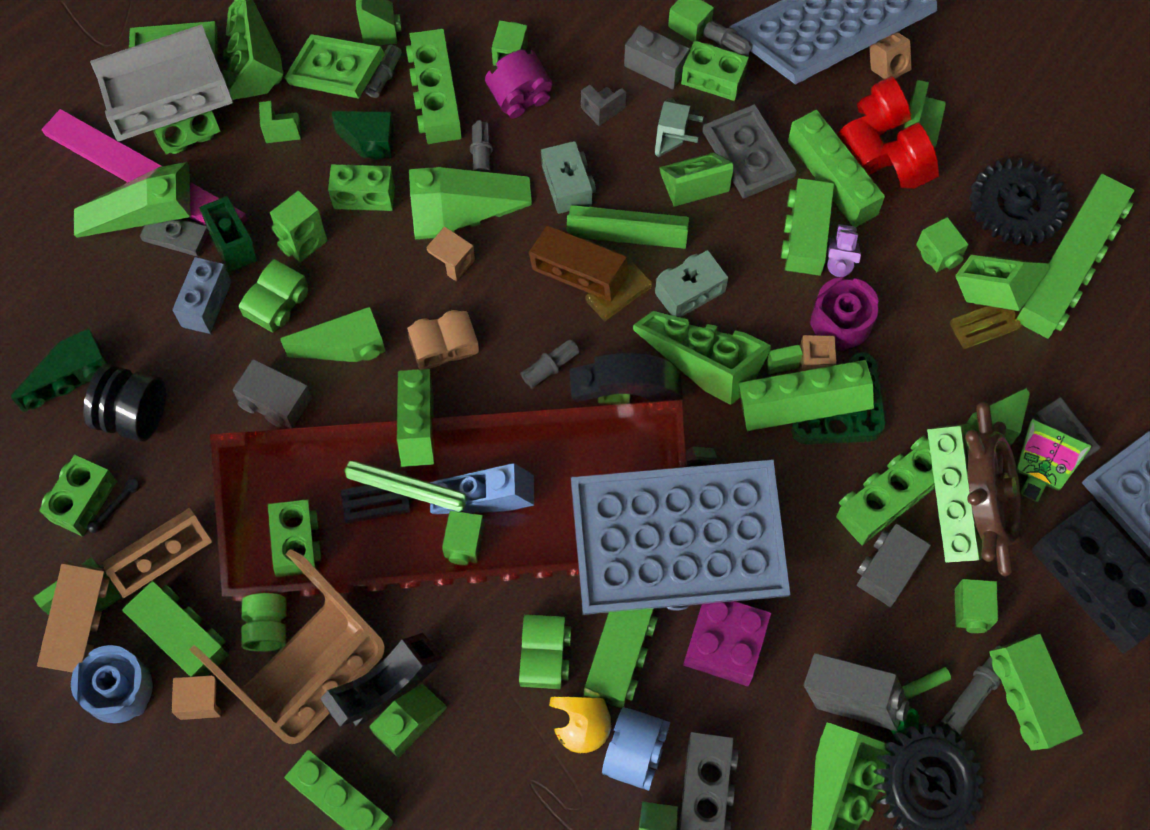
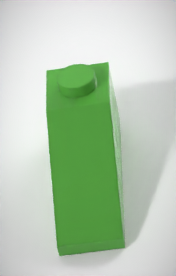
(341, 339)

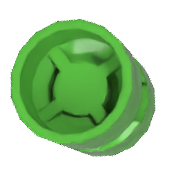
(263, 618)

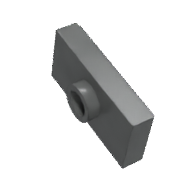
(176, 235)
(1060, 417)

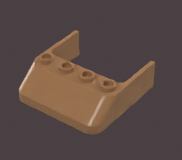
(322, 655)

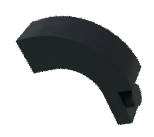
(627, 374)
(376, 690)

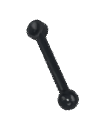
(131, 487)

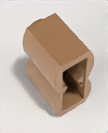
(443, 339)

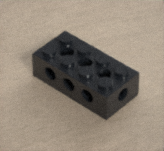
(1101, 577)

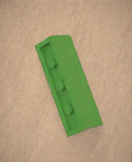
(628, 226)

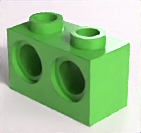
(714, 70)
(187, 133)
(361, 187)
(298, 227)
(86, 498)
(286, 538)

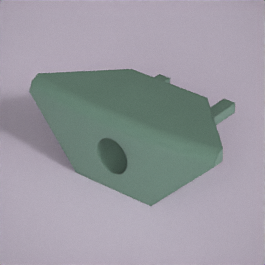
(673, 126)

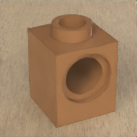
(891, 56)

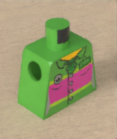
(1048, 459)

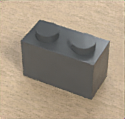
(655, 57)
(272, 395)
(892, 565)

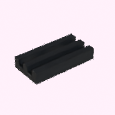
(368, 490)

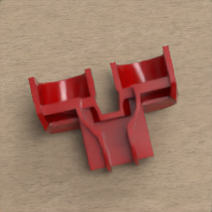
(910, 153)

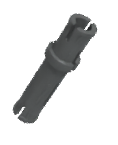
(972, 698)

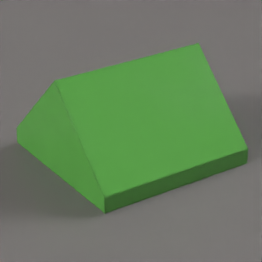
(697, 178)

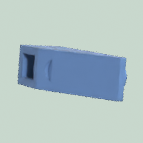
(491, 490)

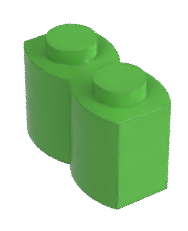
(274, 296)
(543, 652)

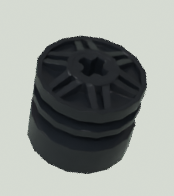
(124, 402)

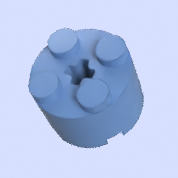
(99, 671)
(635, 748)

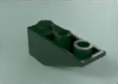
(61, 371)

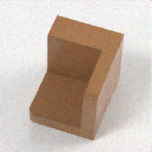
(453, 251)
(817, 352)
(195, 698)

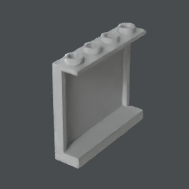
(160, 83)

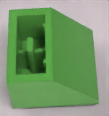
(999, 280)

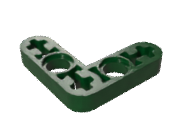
(855, 431)

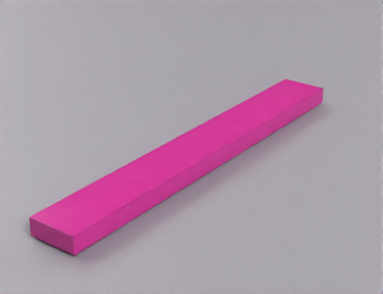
(115, 156)

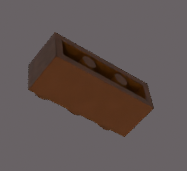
(579, 263)

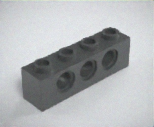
(702, 752)

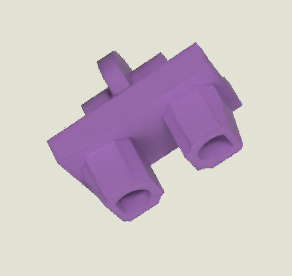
(843, 251)

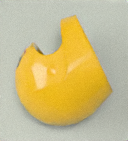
(588, 723)

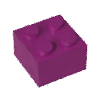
(727, 640)

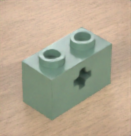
(567, 176)
(691, 284)

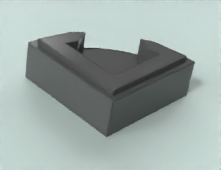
(700, 454)

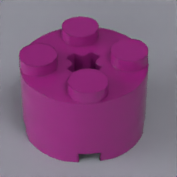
(519, 83)
(845, 311)

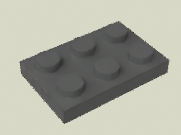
(751, 148)

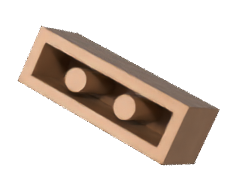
(156, 552)
(72, 616)

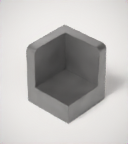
(603, 104)

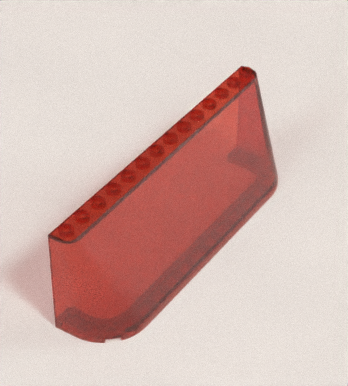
(407, 547)

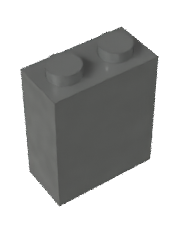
(856, 692)

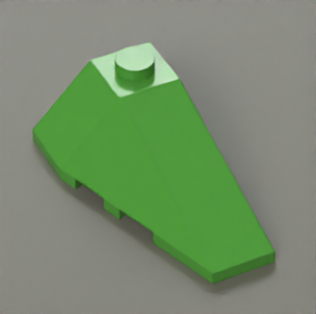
(251, 53)
(462, 198)
(146, 200)
(845, 779)

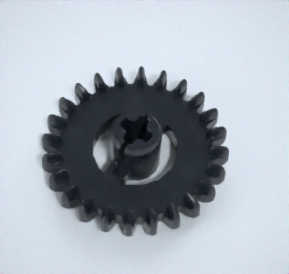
(1019, 190)
(907, 779)

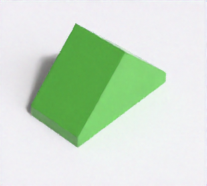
(1010, 412)

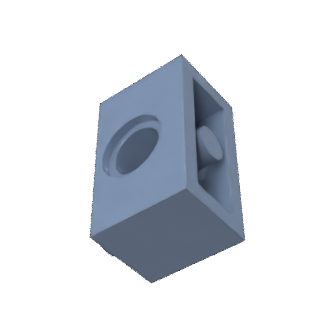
(202, 295)

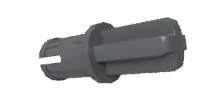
(727, 38)
(384, 71)
(481, 147)
(549, 364)

